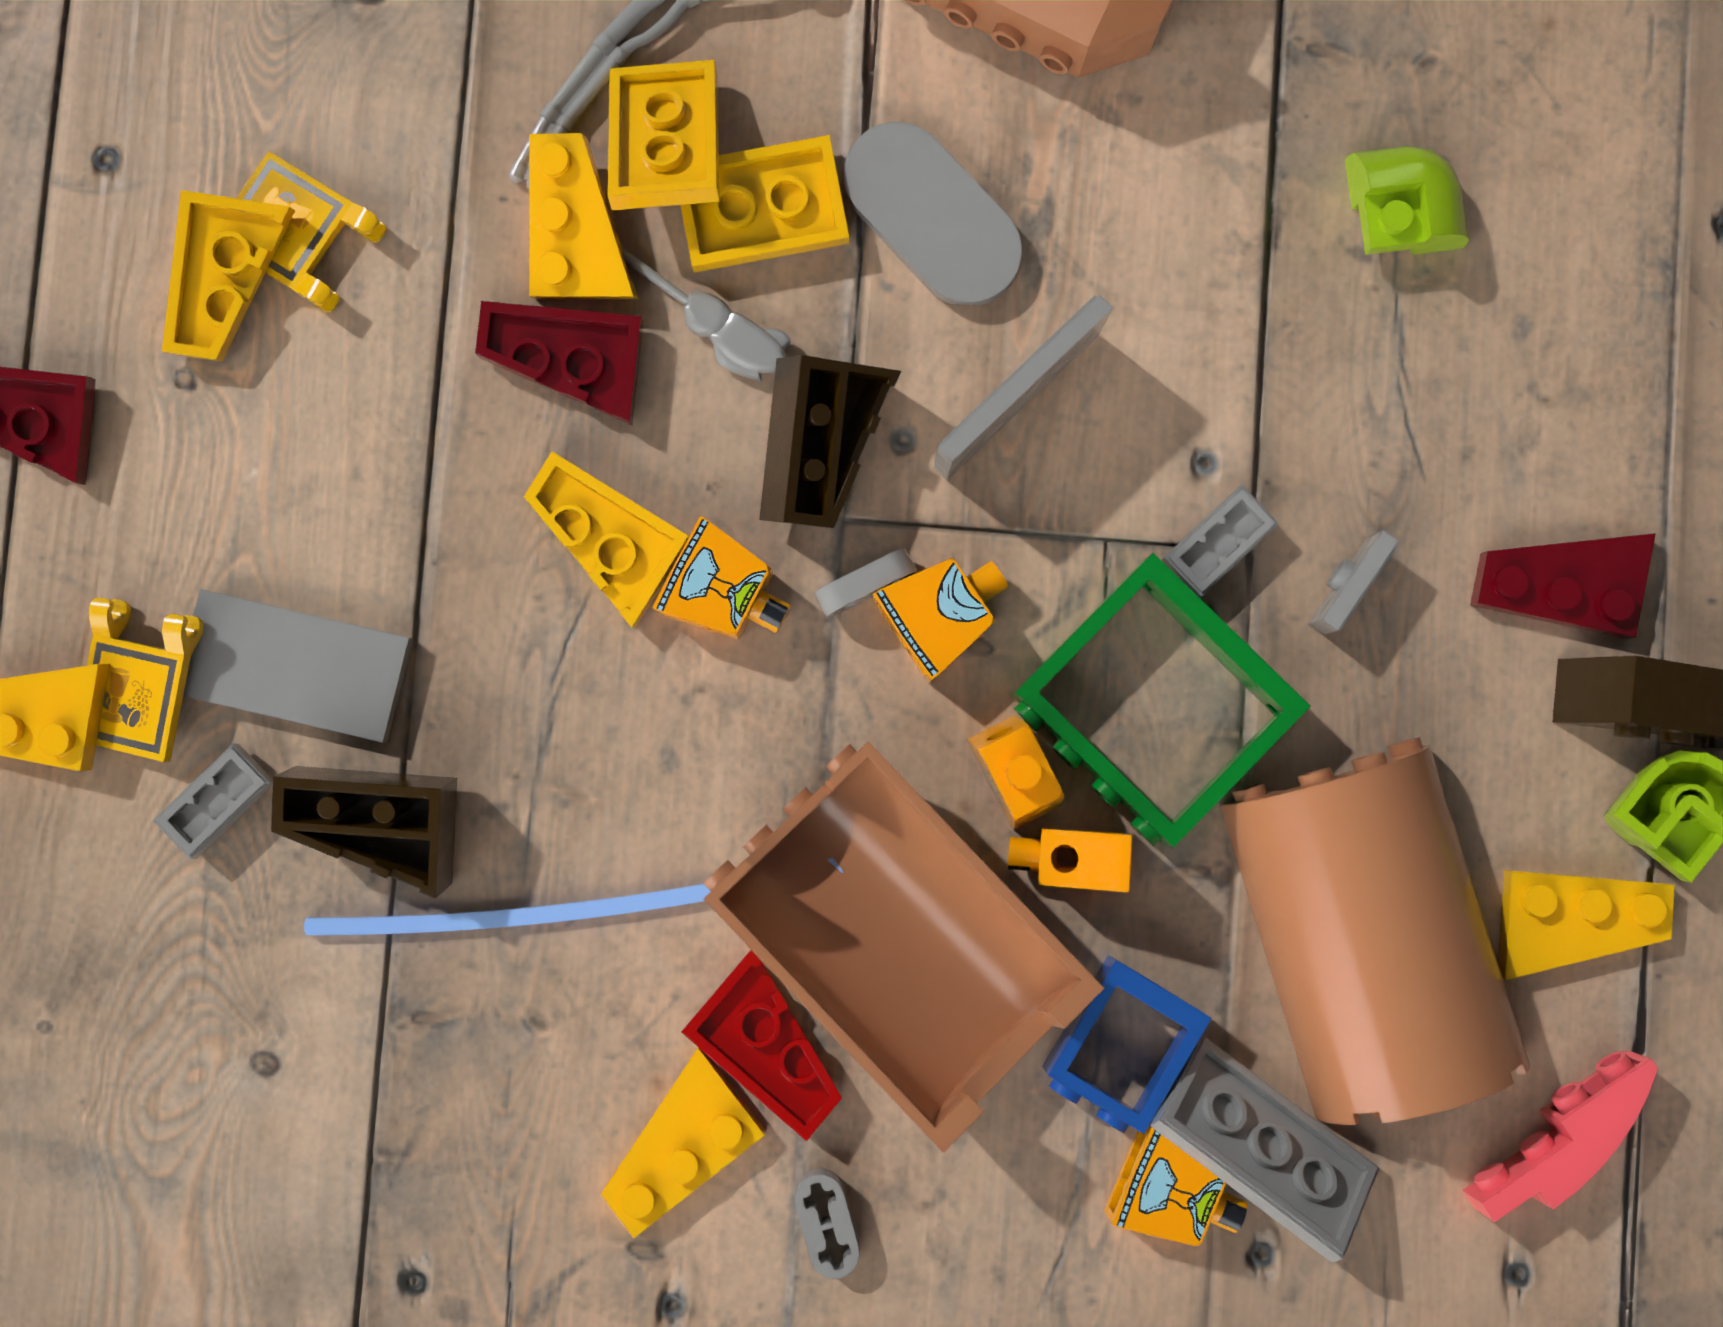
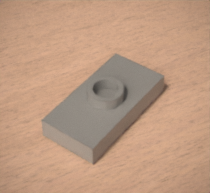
(1220, 541)
(1352, 581)
(214, 801)

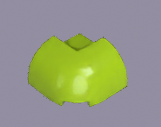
(1407, 200)
(1673, 811)

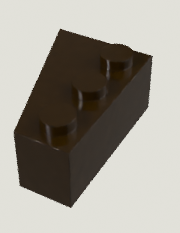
(817, 435)
(1642, 698)
(377, 819)

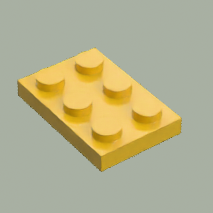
(663, 135)
(769, 206)

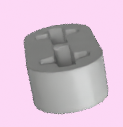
(865, 581)
(815, 1226)

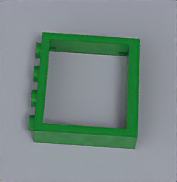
(1221, 642)

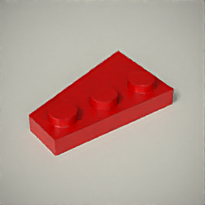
(763, 1047)

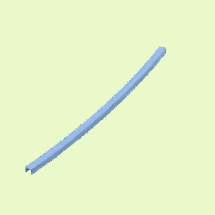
(508, 917)

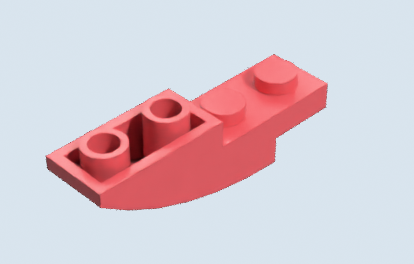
(1586, 1129)

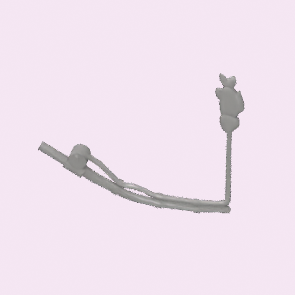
(737, 341)

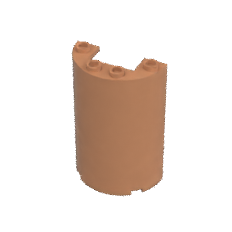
(1376, 939)
(908, 952)

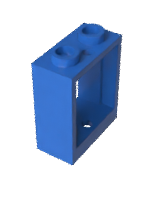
(1112, 1110)

